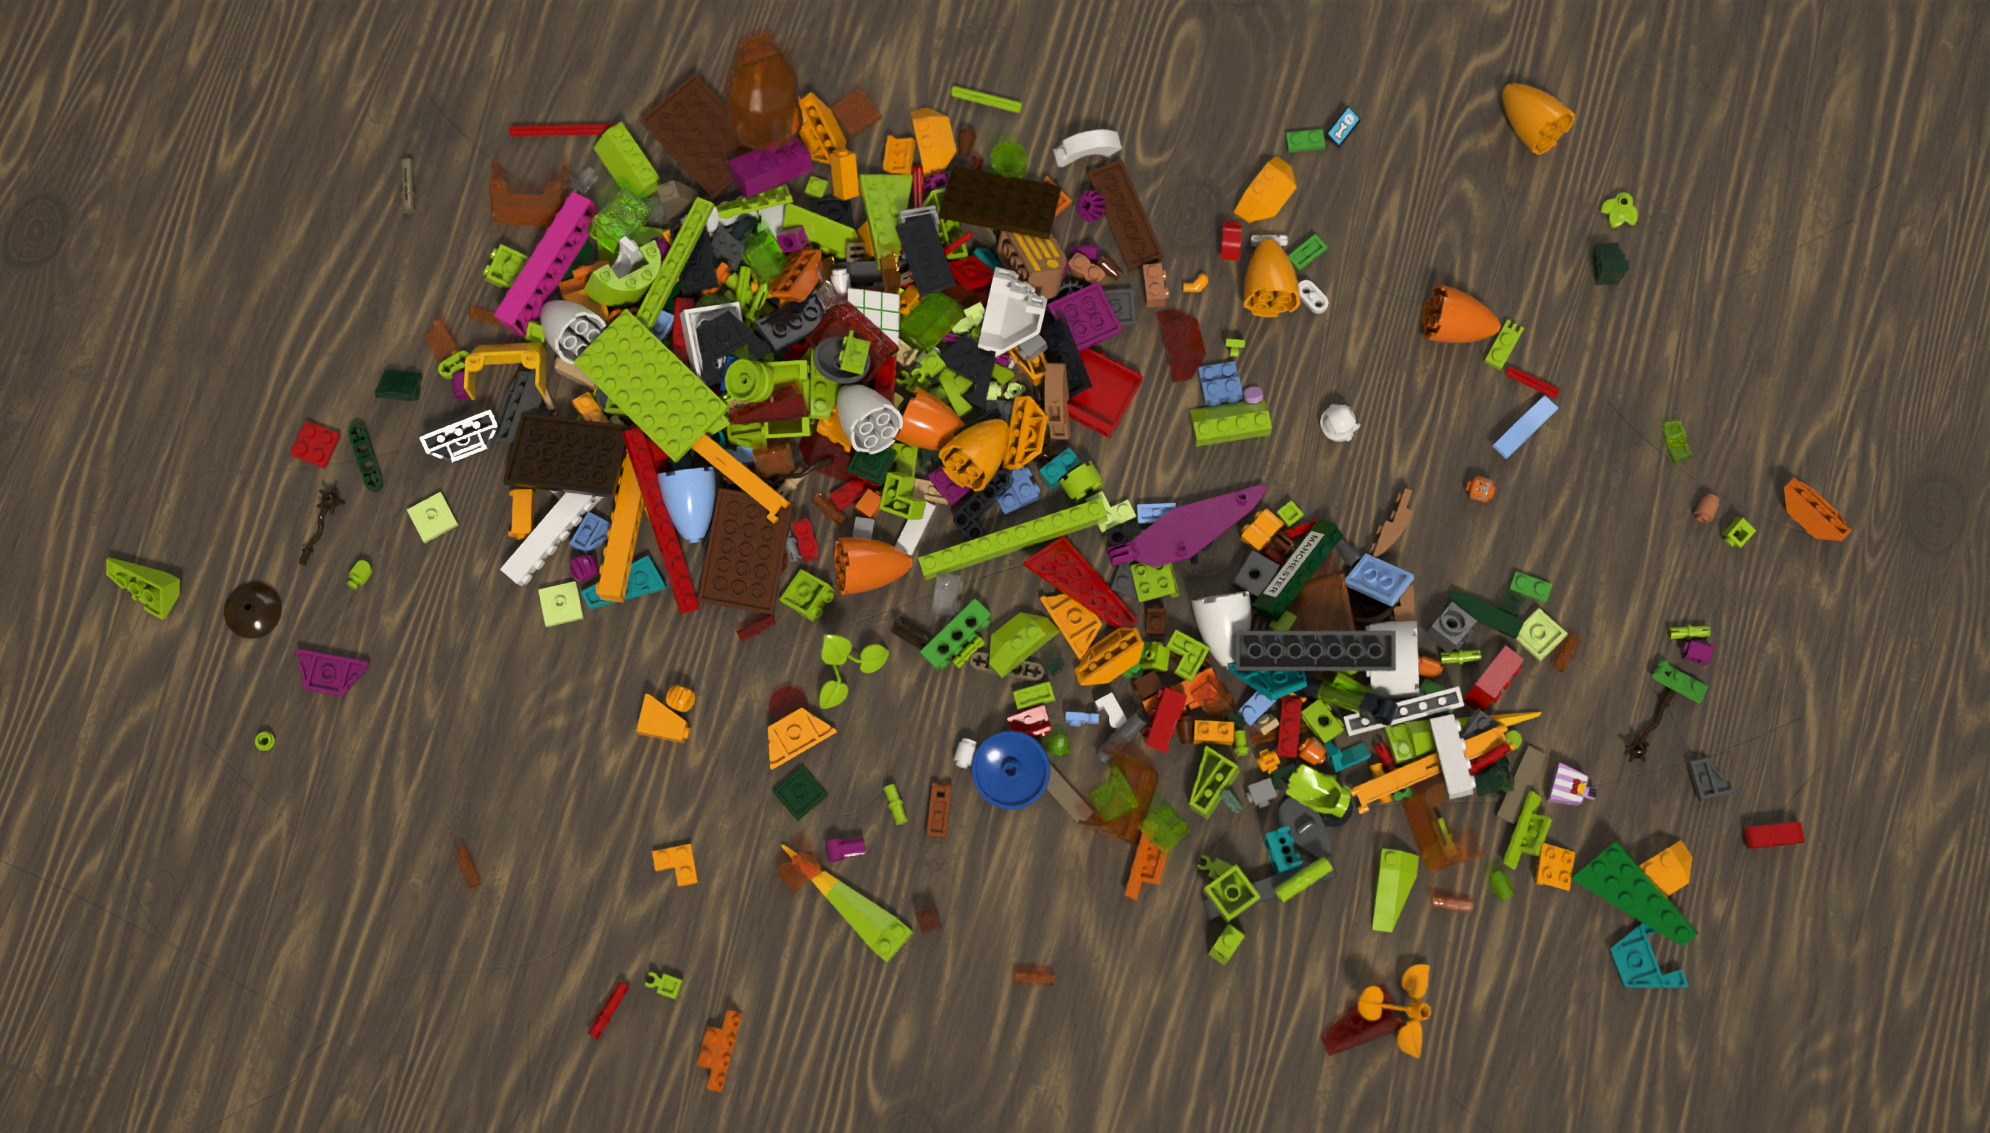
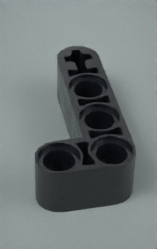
(986, 503)

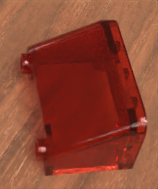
(846, 317)

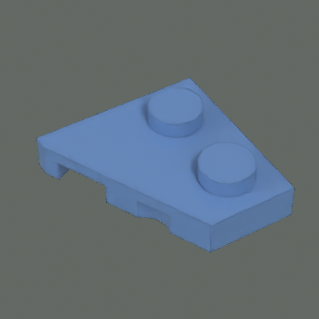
(590, 533)

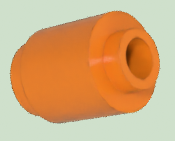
(1429, 667)

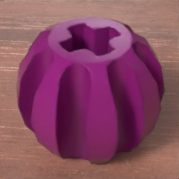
(583, 568)

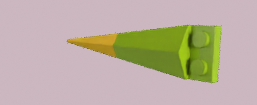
(1415, 738)
(874, 925)

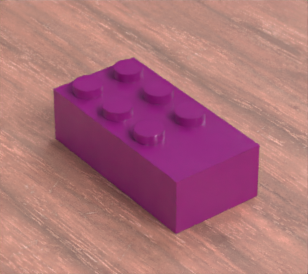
(769, 168)

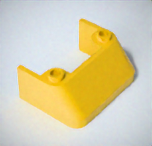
(531, 355)

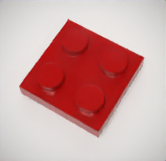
(971, 272)
(315, 445)

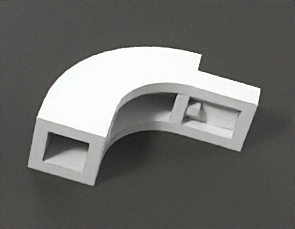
(1087, 143)
(628, 259)

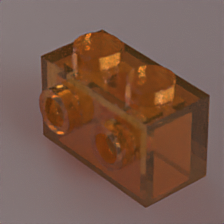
(773, 460)

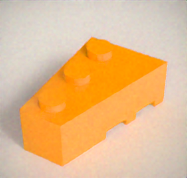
(1033, 371)

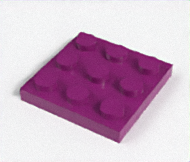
(1087, 316)

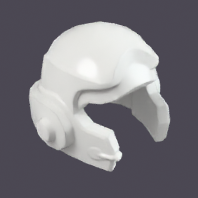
(1339, 423)

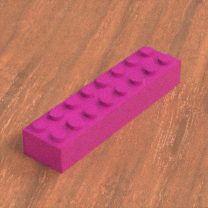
(546, 265)

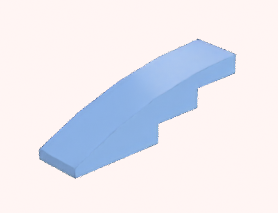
(1525, 427)

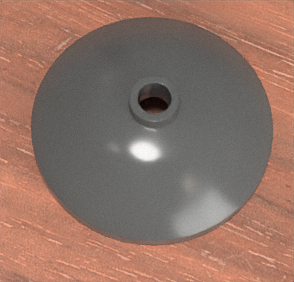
(826, 361)

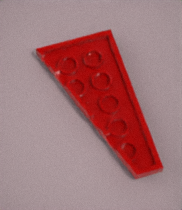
(1072, 574)

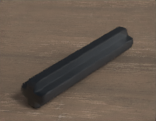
(992, 414)

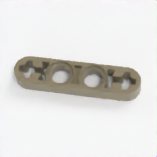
(1031, 666)

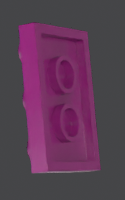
(947, 488)

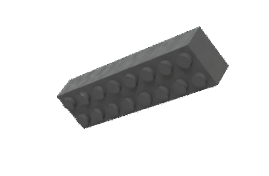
(1315, 650)

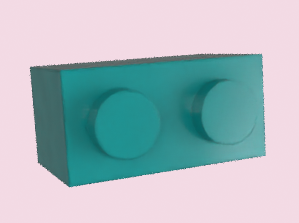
(1059, 468)

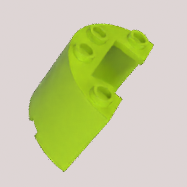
(627, 291)
(785, 373)

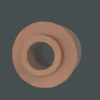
(1707, 508)

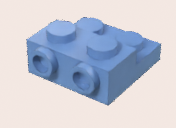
(1220, 383)
(1020, 493)

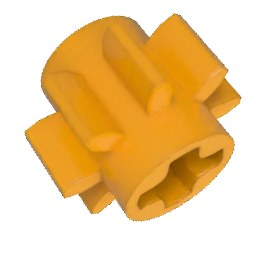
(1268, 761)

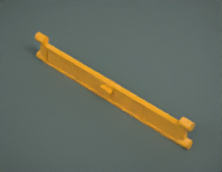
(741, 476)
(1423, 768)

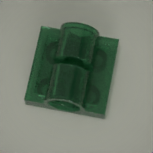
(399, 385)

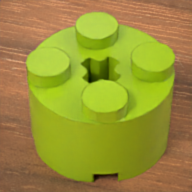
(1082, 481)

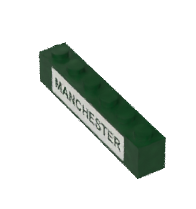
(1297, 570)

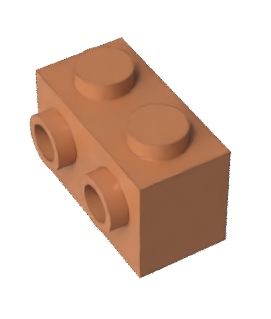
(1153, 284)

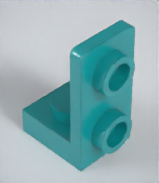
(1346, 758)

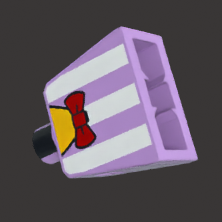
(1569, 786)

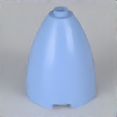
(689, 500)

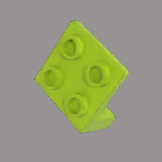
(1154, 582)

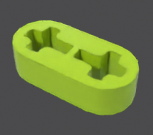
(454, 363)

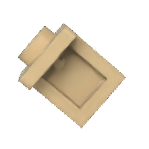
(906, 354)

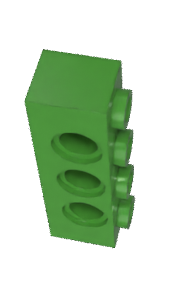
(958, 624)

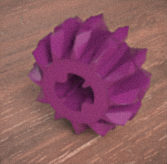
(936, 181)
(1091, 206)

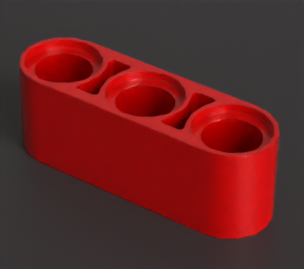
(1774, 835)

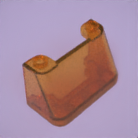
(1326, 604)

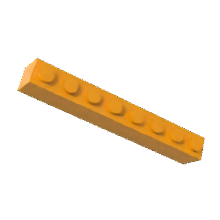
(621, 537)

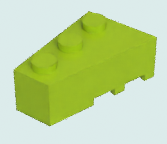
(1213, 776)

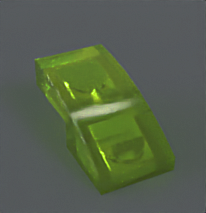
(1676, 440)

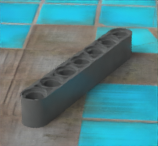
(1266, 887)

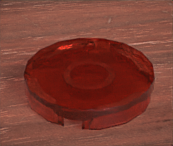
(786, 701)

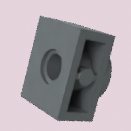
(1264, 567)
(1460, 624)

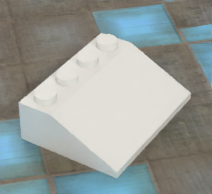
(695, 318)

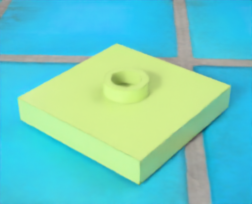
(432, 517)
(561, 604)
(1540, 635)

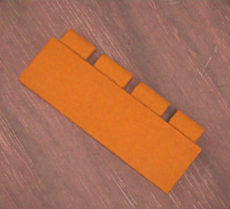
(1183, 686)

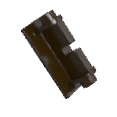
(911, 633)

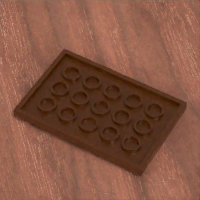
(696, 134)
(744, 554)

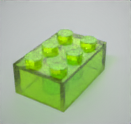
(619, 218)
(764, 256)
(930, 321)

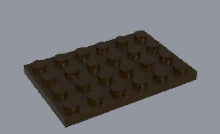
(1000, 202)
(566, 455)

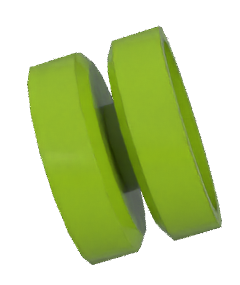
(749, 381)

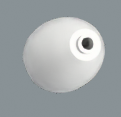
(562, 320)
(867, 418)
(1219, 619)

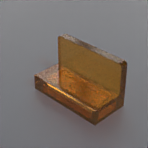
(441, 342)

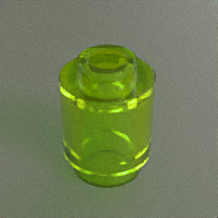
(1501, 885)

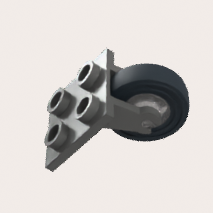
(729, 243)

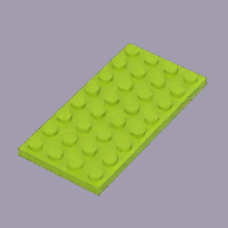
(651, 385)

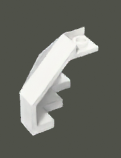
(1011, 314)

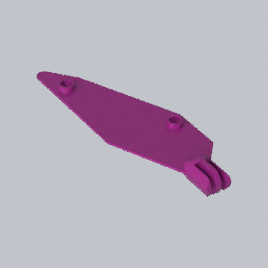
(1187, 529)

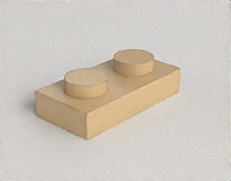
(925, 490)

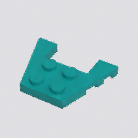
(1272, 683)
(1638, 965)

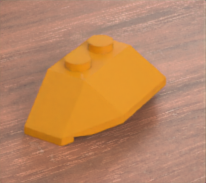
(820, 129)
(933, 140)
(1267, 192)
(1025, 433)
(1110, 657)
(1670, 868)

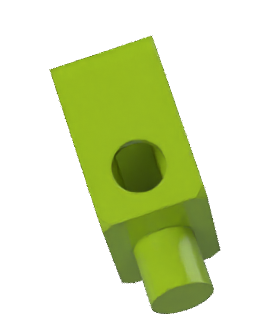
(1226, 944)

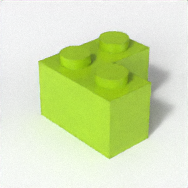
(898, 498)

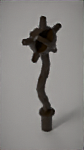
(1047, 452)
(774, 480)
(330, 501)
(1637, 748)

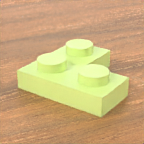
(974, 318)
(1116, 515)

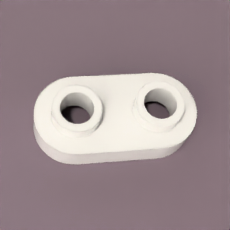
(1314, 296)

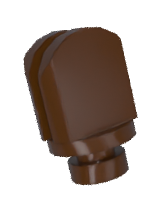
(1283, 543)

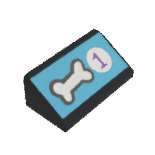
(1342, 127)

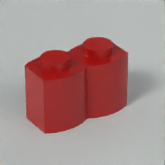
(806, 542)

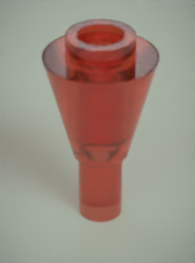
(1274, 555)

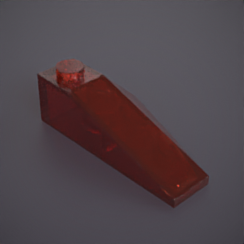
(783, 405)
(1356, 1030)

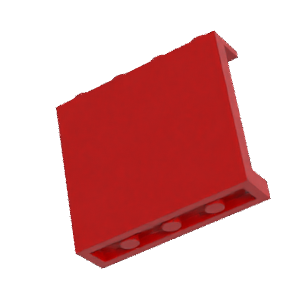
(1110, 396)

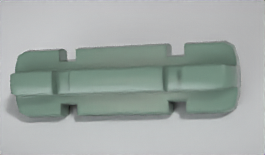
(1231, 801)

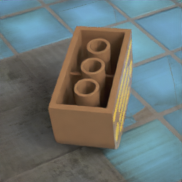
(1034, 260)

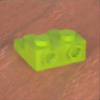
(504, 267)
(807, 595)

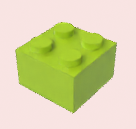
(1231, 893)

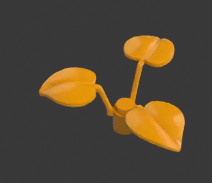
(1415, 982)

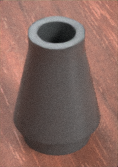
(1349, 554)

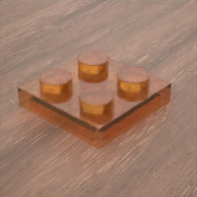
(856, 113)

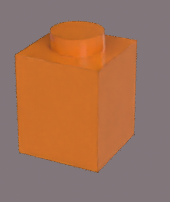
(869, 504)

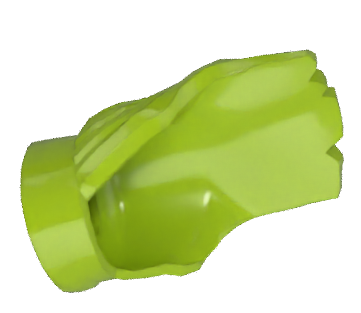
(1318, 791)

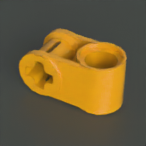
(909, 300)

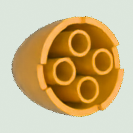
(1536, 116)
(1270, 281)
(984, 445)

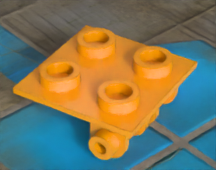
(1555, 867)

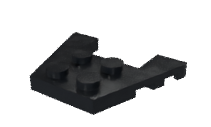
(723, 337)
(972, 364)

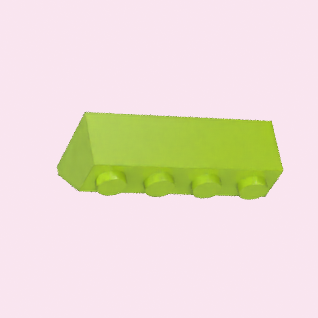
(627, 162)
(821, 231)
(1230, 422)

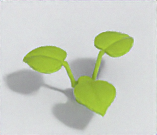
(835, 652)

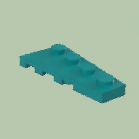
(642, 581)

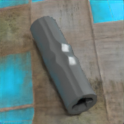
(1122, 736)

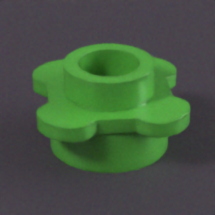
(1398, 795)

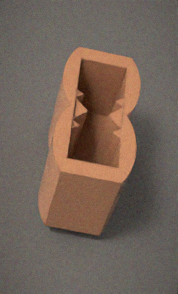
(1082, 270)

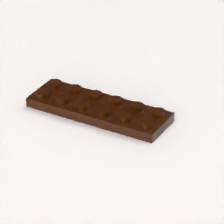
(1126, 215)

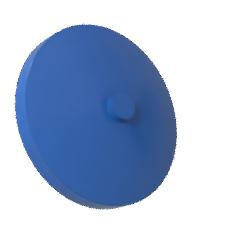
(1011, 770)

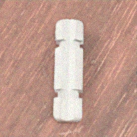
(1282, 240)

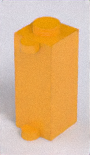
(844, 174)
(522, 513)

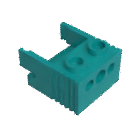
(1274, 847)

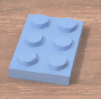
(1379, 579)

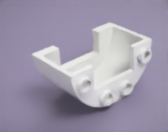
(1405, 680)

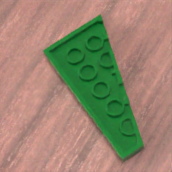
(1626, 885)

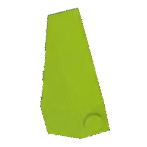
(1393, 884)

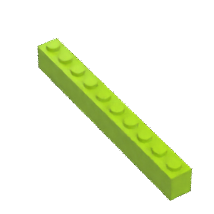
(1013, 539)

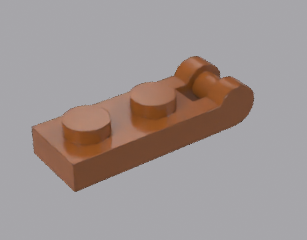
(939, 810)

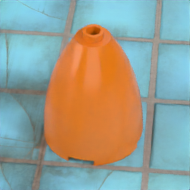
(1456, 317)
(928, 422)
(867, 564)

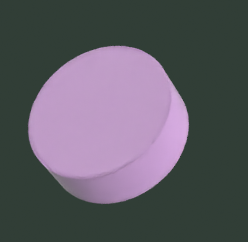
(1253, 395)

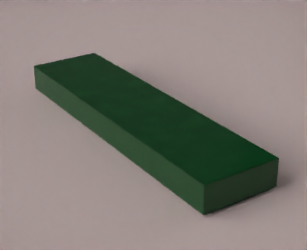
(1487, 614)

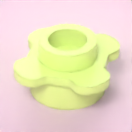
(1014, 387)

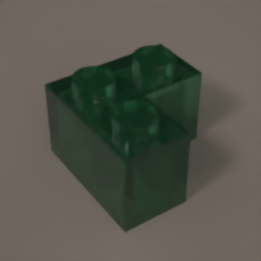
(1609, 263)
(1495, 779)

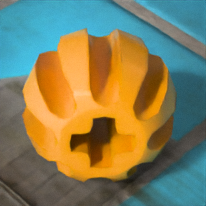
(680, 698)

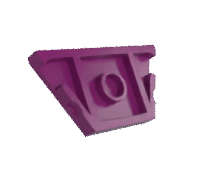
(328, 672)

